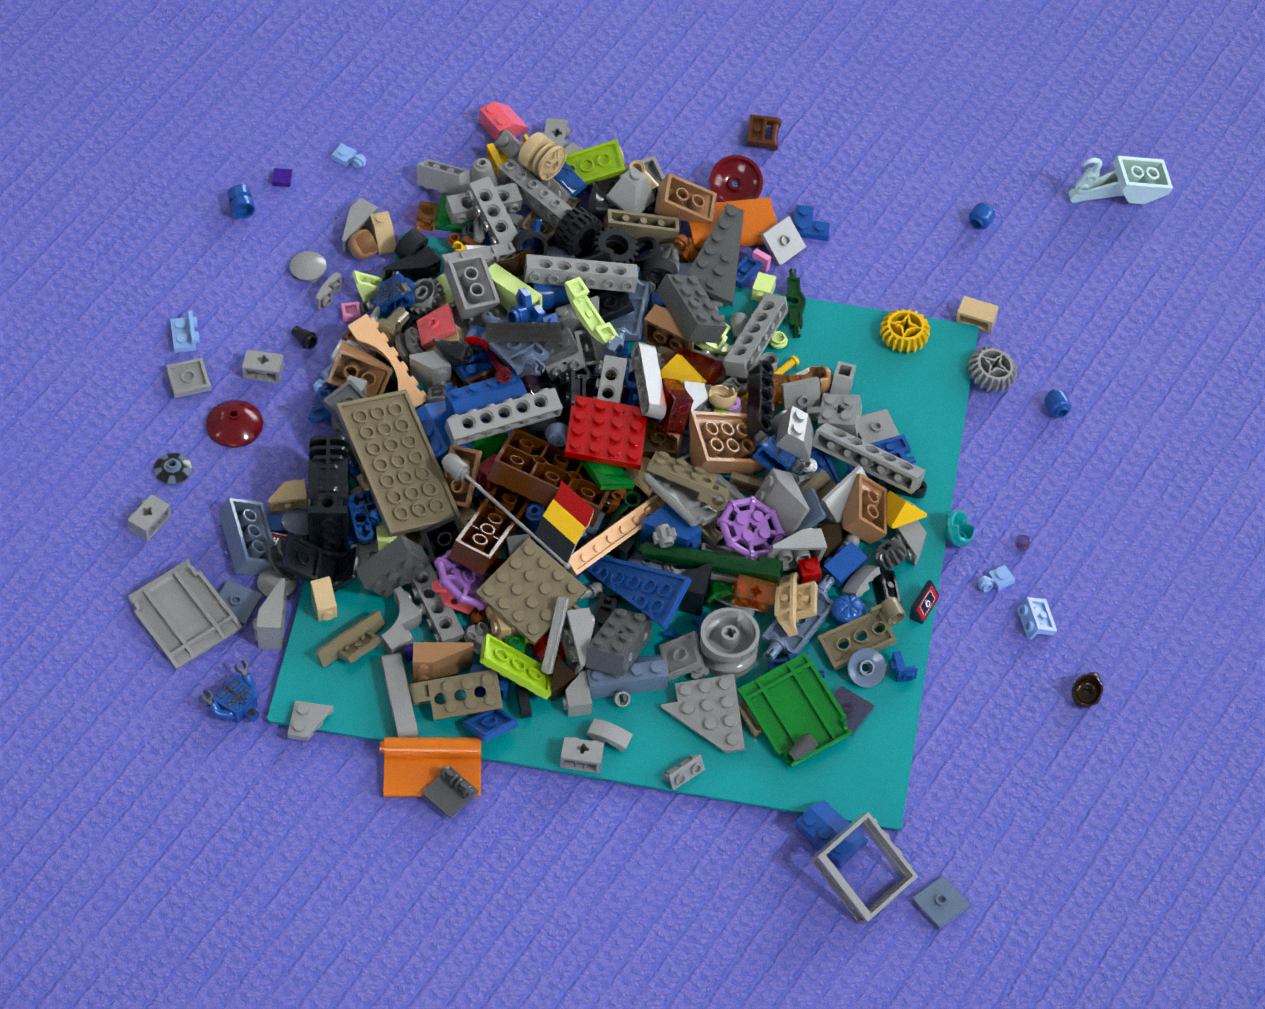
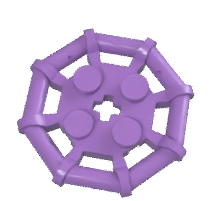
(756, 521)
(461, 580)

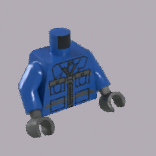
(392, 293)
(775, 457)
(235, 699)

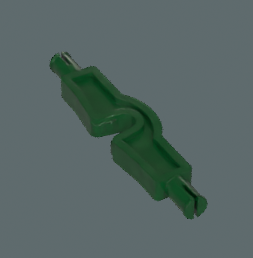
(795, 310)

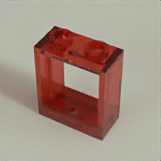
(706, 366)
(677, 402)

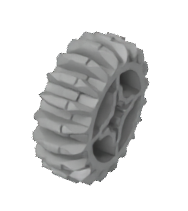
(984, 361)

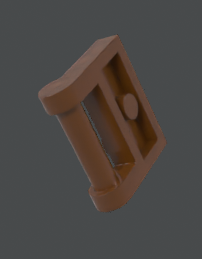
(757, 132)

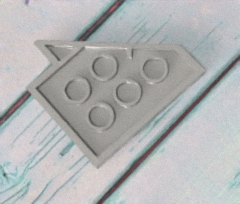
(710, 711)

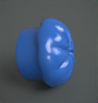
(847, 608)

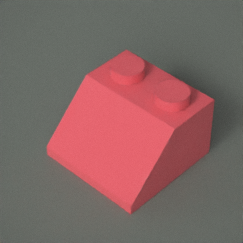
(497, 117)

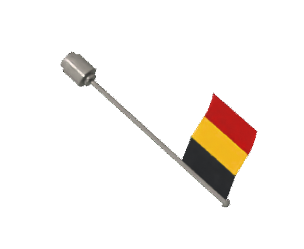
(560, 524)

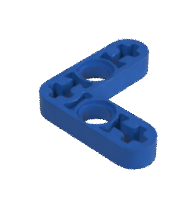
(361, 510)

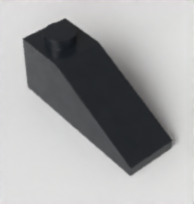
(415, 266)

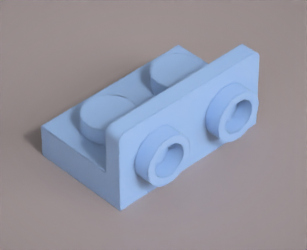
(184, 334)
(1036, 617)

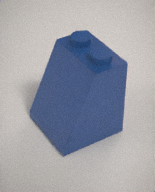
(686, 535)

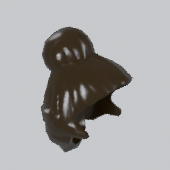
(1092, 685)

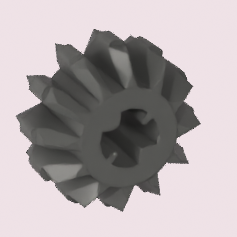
(890, 553)

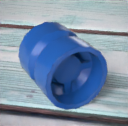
(241, 201)

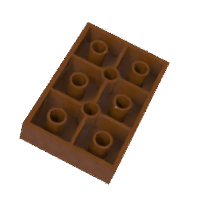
(536, 470)

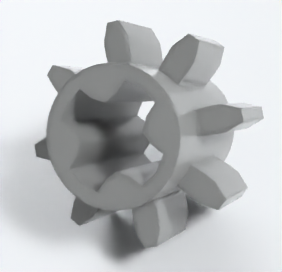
(664, 535)

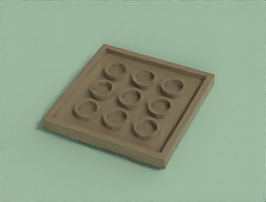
(527, 590)

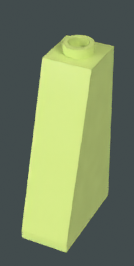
(508, 286)

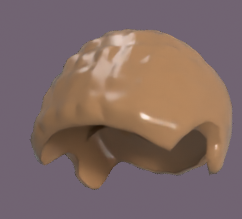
(362, 244)
(825, 377)

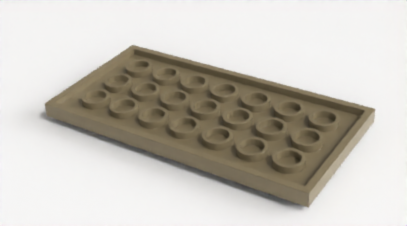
(397, 462)

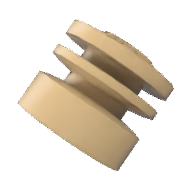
(542, 156)

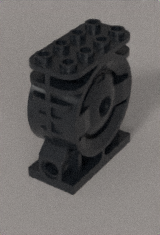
(329, 493)

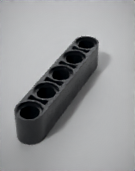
(760, 398)

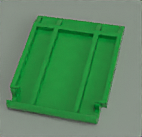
(795, 703)

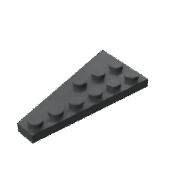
(719, 256)

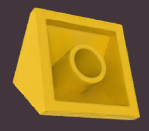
(901, 511)

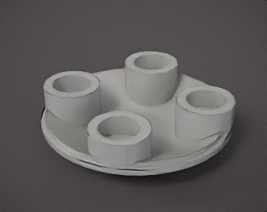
(308, 266)
(268, 580)
(475, 634)

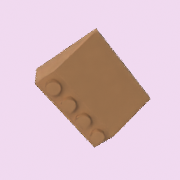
(722, 443)

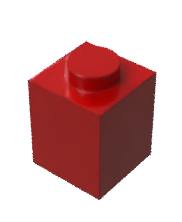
(809, 570)

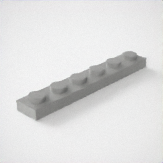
(511, 147)

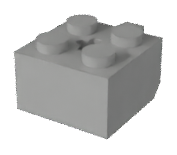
(839, 411)

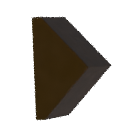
(515, 262)
(562, 678)

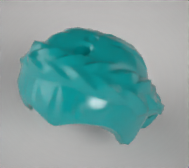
(958, 529)

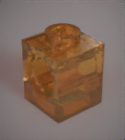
(426, 216)

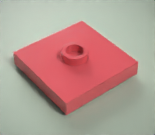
(436, 325)

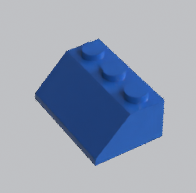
(433, 420)
(822, 824)

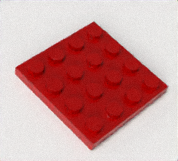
(606, 432)

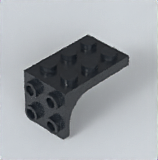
(611, 303)
(574, 384)
(316, 563)

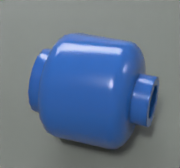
(982, 216)
(1057, 403)

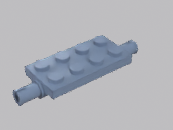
(630, 326)
(516, 355)
(807, 627)

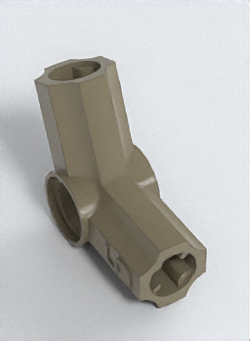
(393, 324)

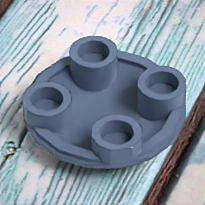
(296, 522)

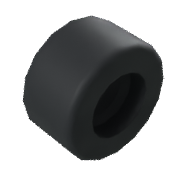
(410, 243)

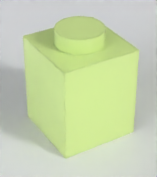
(763, 285)

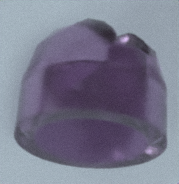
(1022, 542)

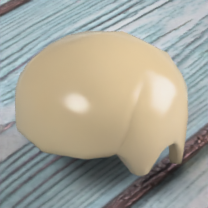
(722, 396)

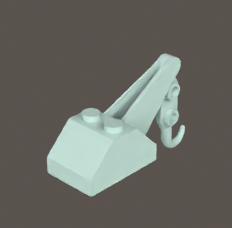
(1134, 177)

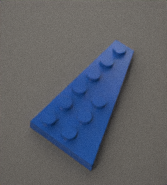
(646, 588)

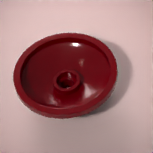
(736, 169)
(236, 430)

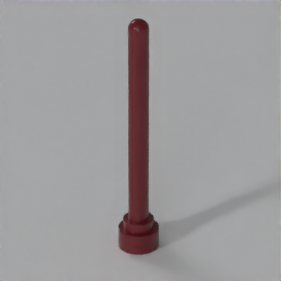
(502, 373)

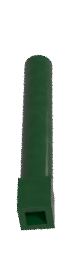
(763, 569)

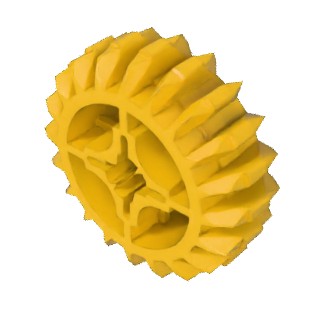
(916, 331)

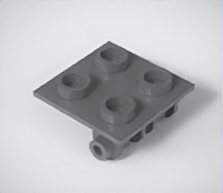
(450, 791)

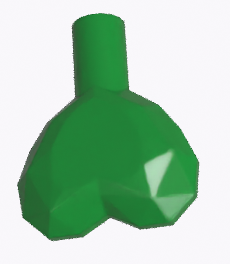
(718, 591)

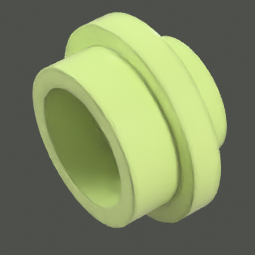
(778, 340)

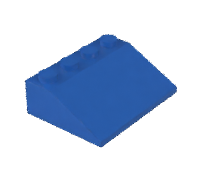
(483, 393)

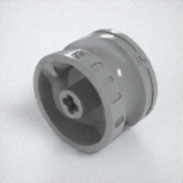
(729, 642)

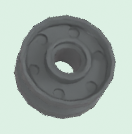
(408, 344)

